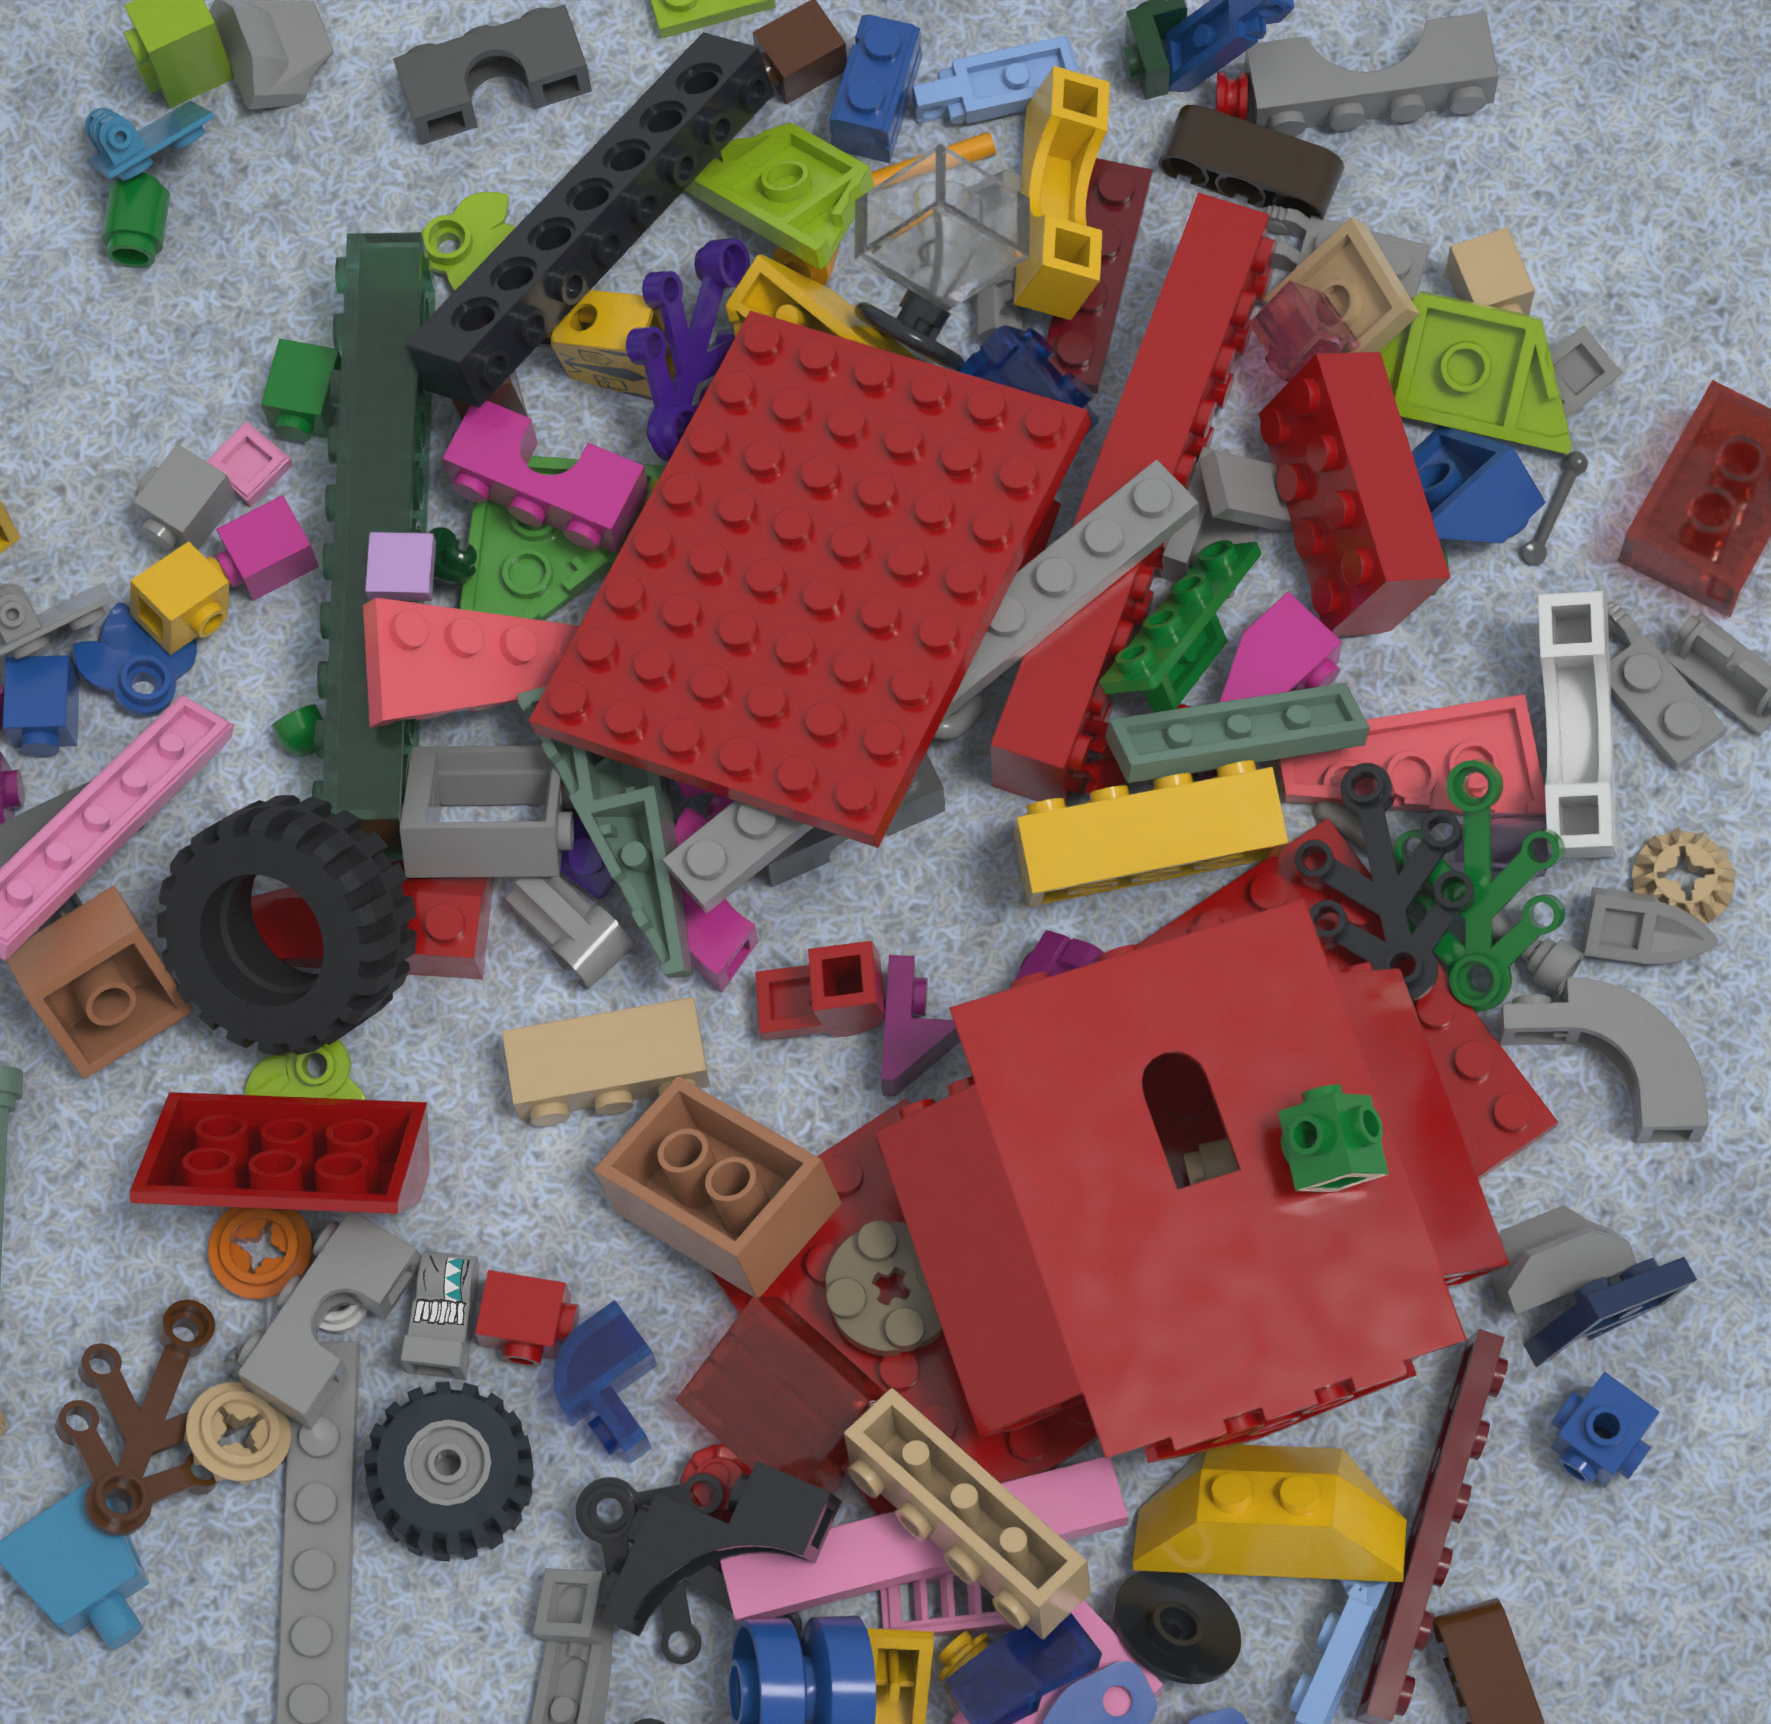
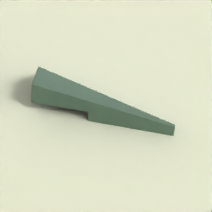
(632, 830)

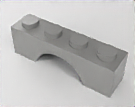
(1300, 89)

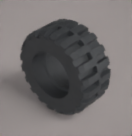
(227, 962)

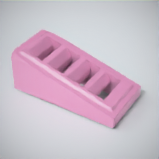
(949, 1624)

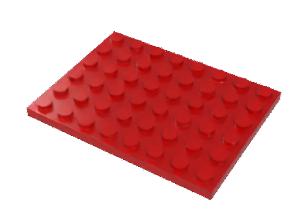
(812, 576)

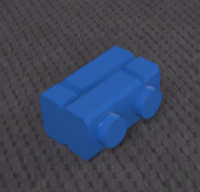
(876, 88)

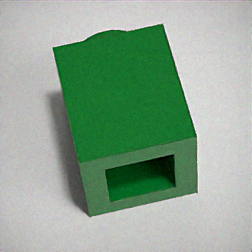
(299, 390)

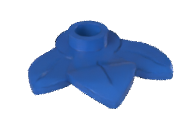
(132, 656)

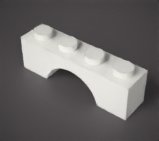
(1578, 723)

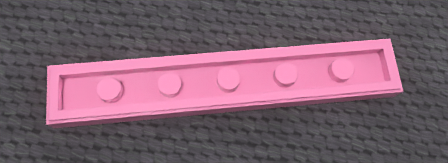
(105, 817)
(884, 1554)

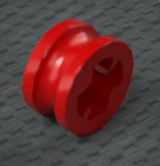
(1232, 95)

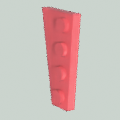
(453, 659)
(1421, 752)

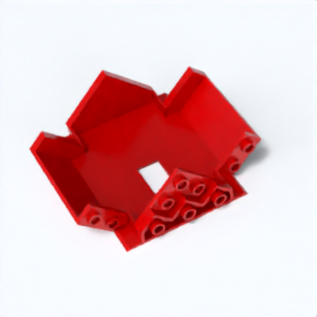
(1210, 1305)

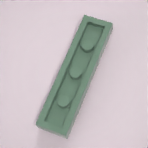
(1236, 731)

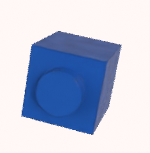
(41, 703)

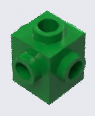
(1332, 1140)

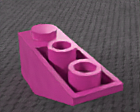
(1282, 654)

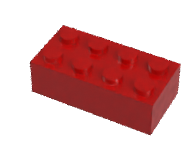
(1353, 494)

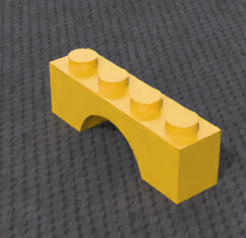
(1059, 151)

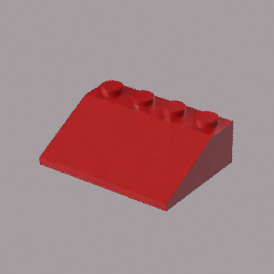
(286, 1153)

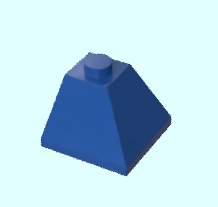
(1475, 486)

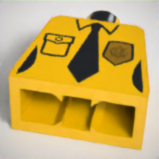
(594, 341)

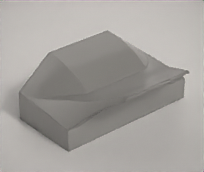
(272, 48)
(1556, 1257)

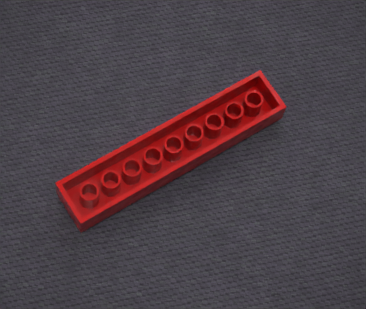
(1163, 417)

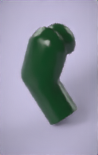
(450, 562)

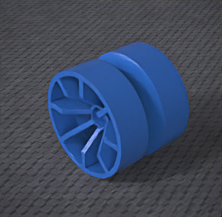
(808, 1682)

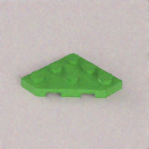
(528, 567)

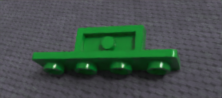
(1184, 630)

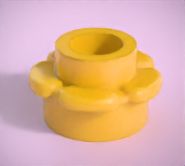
(960, 1652)

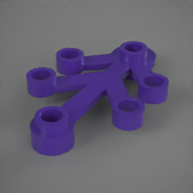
(718, 267)

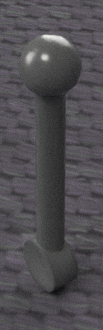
(1534, 551)

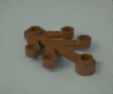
(142, 1430)

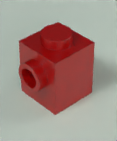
(525, 1317)

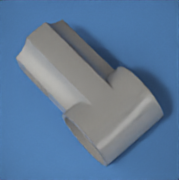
(576, 932)

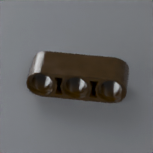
(1250, 161)

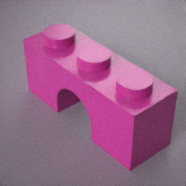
(588, 502)

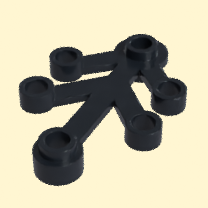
(1389, 892)
(616, 1549)

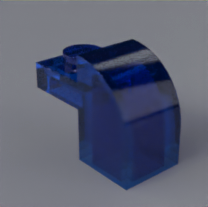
(595, 1366)

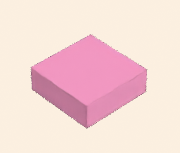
(250, 463)

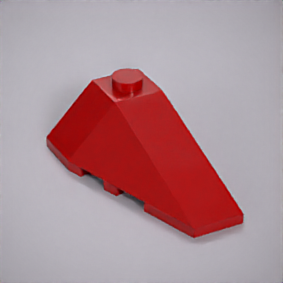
(448, 926)

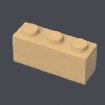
(603, 1060)

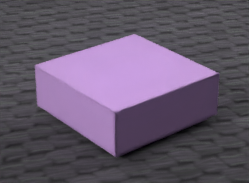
(400, 566)

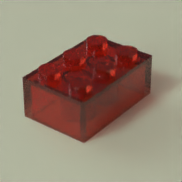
(1710, 504)

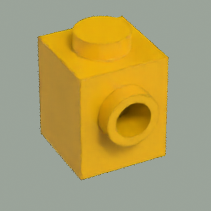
(180, 598)

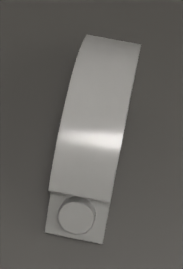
(1634, 1037)

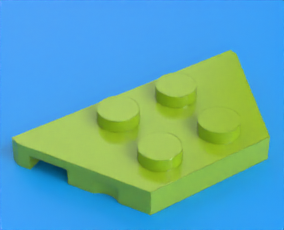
(787, 189)
(1478, 372)

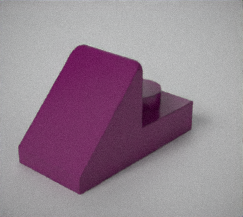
(910, 1042)

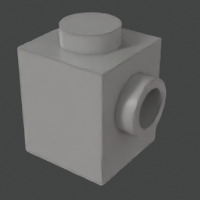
(182, 500)

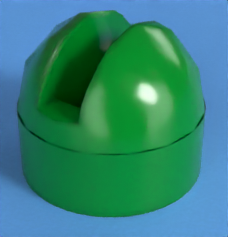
(297, 730)

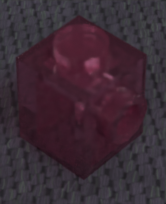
(1298, 327)

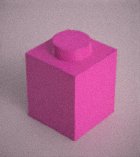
(265, 549)

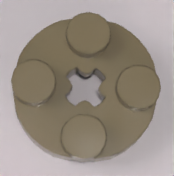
(853, 1298)

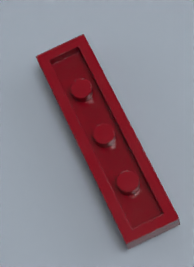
(1116, 207)

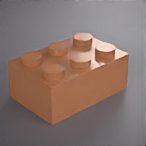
(718, 1186)

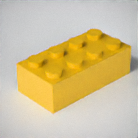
(1149, 835)

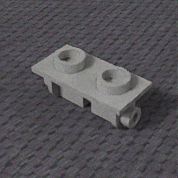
(1724, 671)

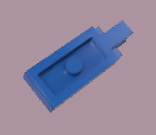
(1217, 36)

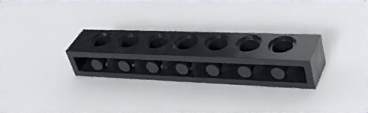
(589, 220)

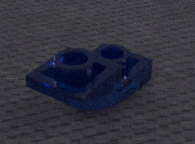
(1018, 1669)

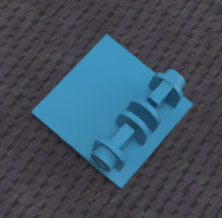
(128, 151)

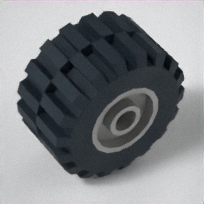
(449, 1471)

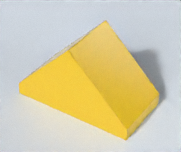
(901, 1674)

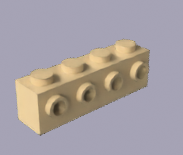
(967, 1514)

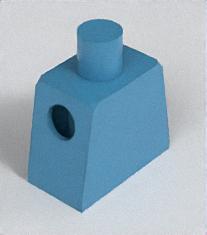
(77, 1570)

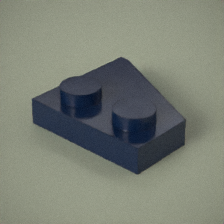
(1605, 1307)

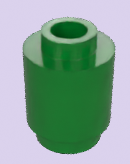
(135, 220)

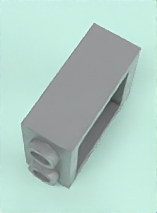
(483, 778)

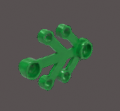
(1490, 895)

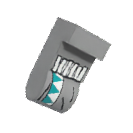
(442, 1316)

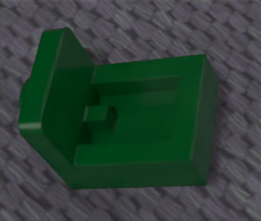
(1145, 56)

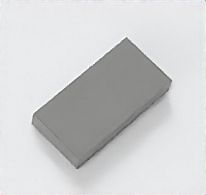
(1244, 491)

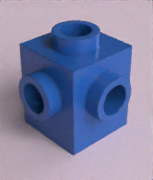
(1616, 1413)

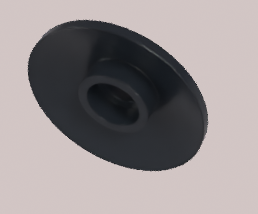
(1176, 1626)

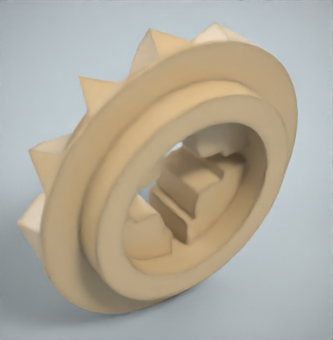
(1660, 858)
(239, 1407)

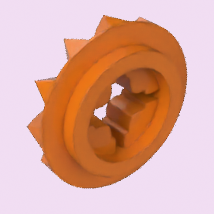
(234, 1264)

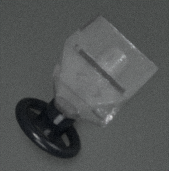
(941, 236)

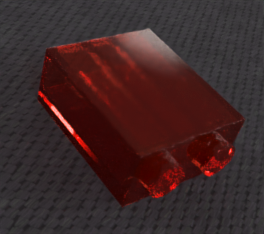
(780, 1394)

